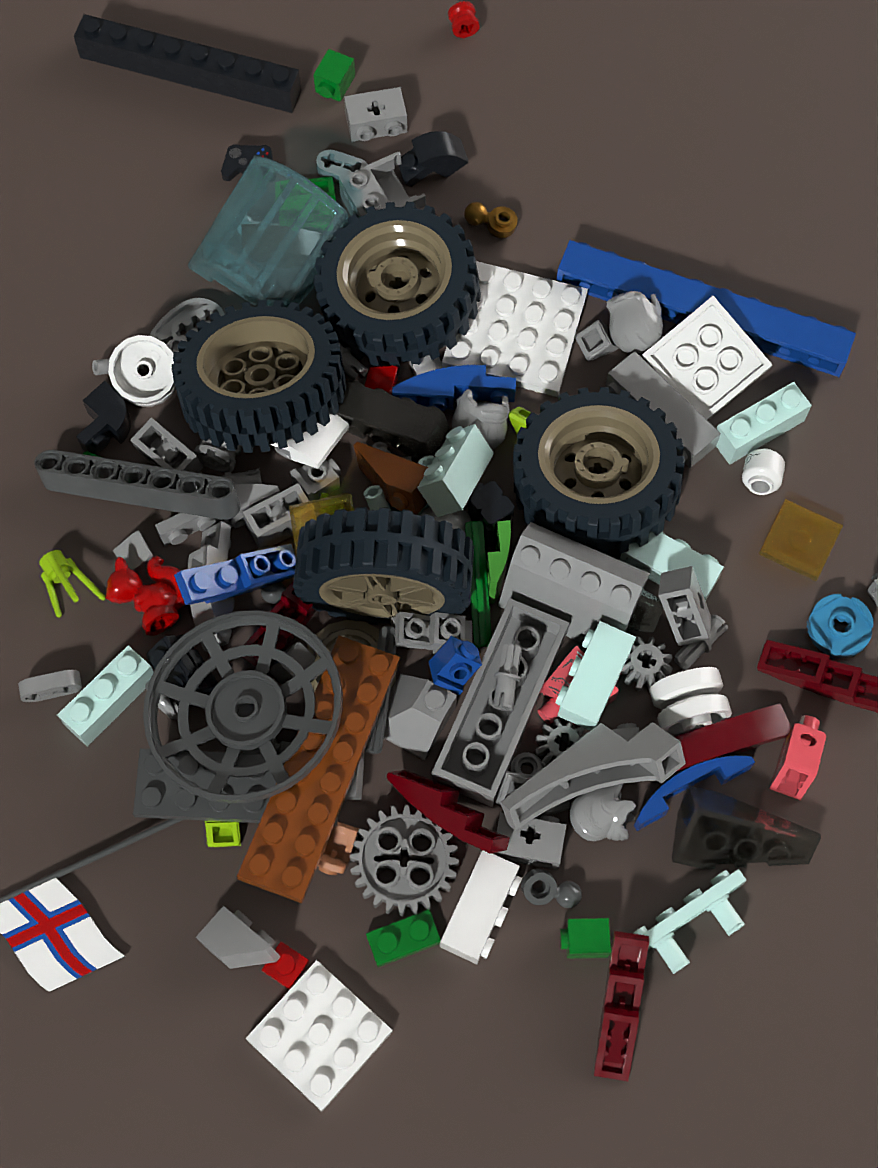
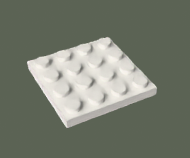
(521, 328)

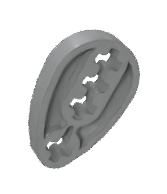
(183, 318)

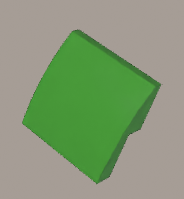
(498, 560)

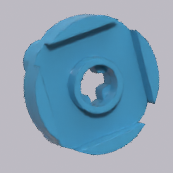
(833, 642)

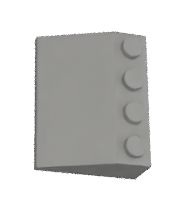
(572, 582)

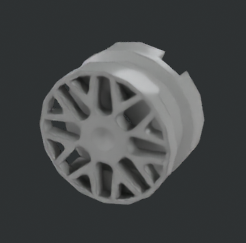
(216, 458)

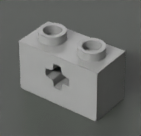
(375, 114)
(164, 449)
(270, 519)
(685, 606)
(546, 846)

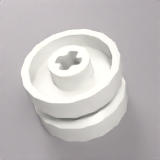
(135, 354)
(690, 700)

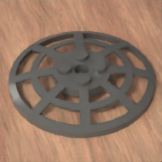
(232, 693)

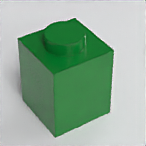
(334, 75)
(586, 938)

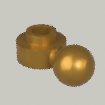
(476, 214)

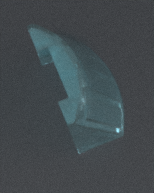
(269, 235)

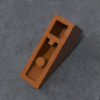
(394, 475)

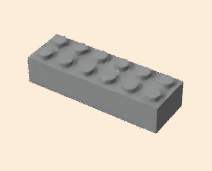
(487, 738)

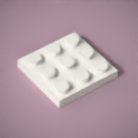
(708, 358)
(319, 1035)

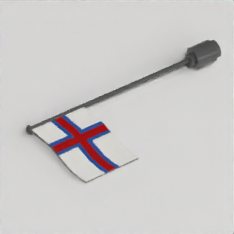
(54, 930)

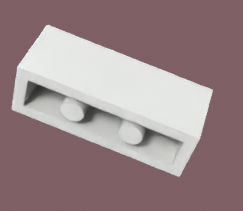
(481, 907)

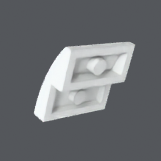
(317, 447)

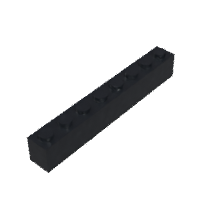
(188, 63)

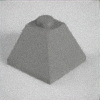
(417, 714)

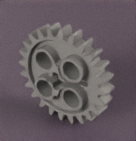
(402, 890)

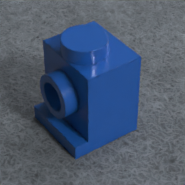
(454, 664)

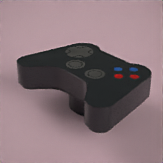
(240, 156)

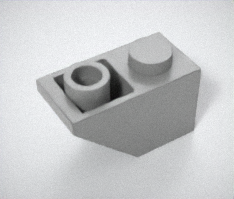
(235, 943)

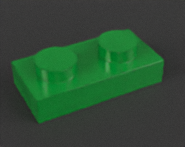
(403, 938)

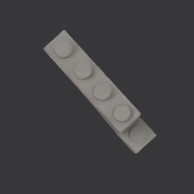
(595, 763)

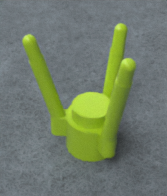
(57, 570)

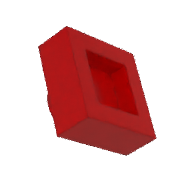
(288, 967)

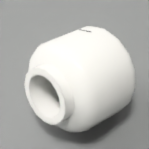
(763, 471)

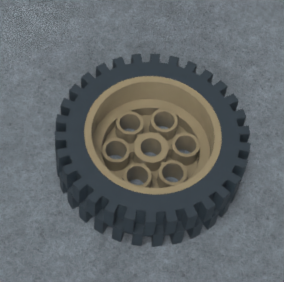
(259, 375)

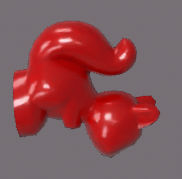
(156, 600)

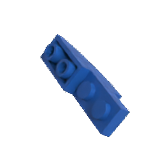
(444, 385)
(236, 576)

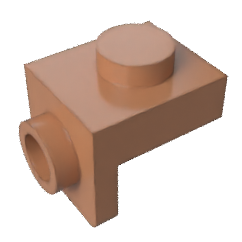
(338, 849)

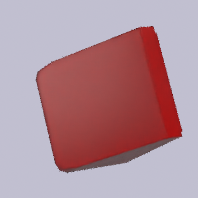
(382, 377)

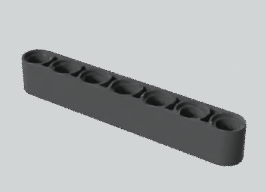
(138, 484)

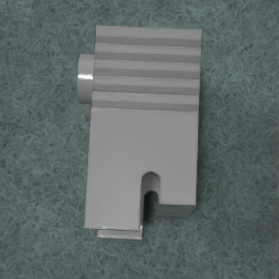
(375, 186)

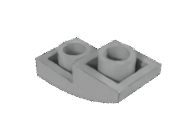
(427, 631)

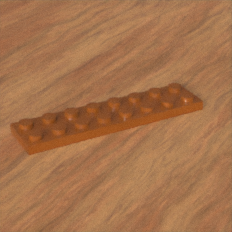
(302, 818)

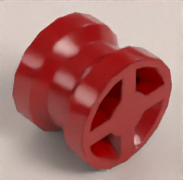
(463, 19)

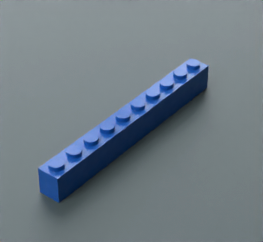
(770, 327)

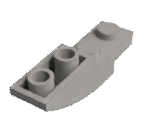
(178, 527)
(213, 549)

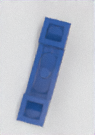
(724, 768)

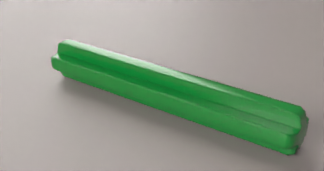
(479, 589)

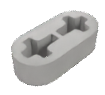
(342, 164)
(50, 686)

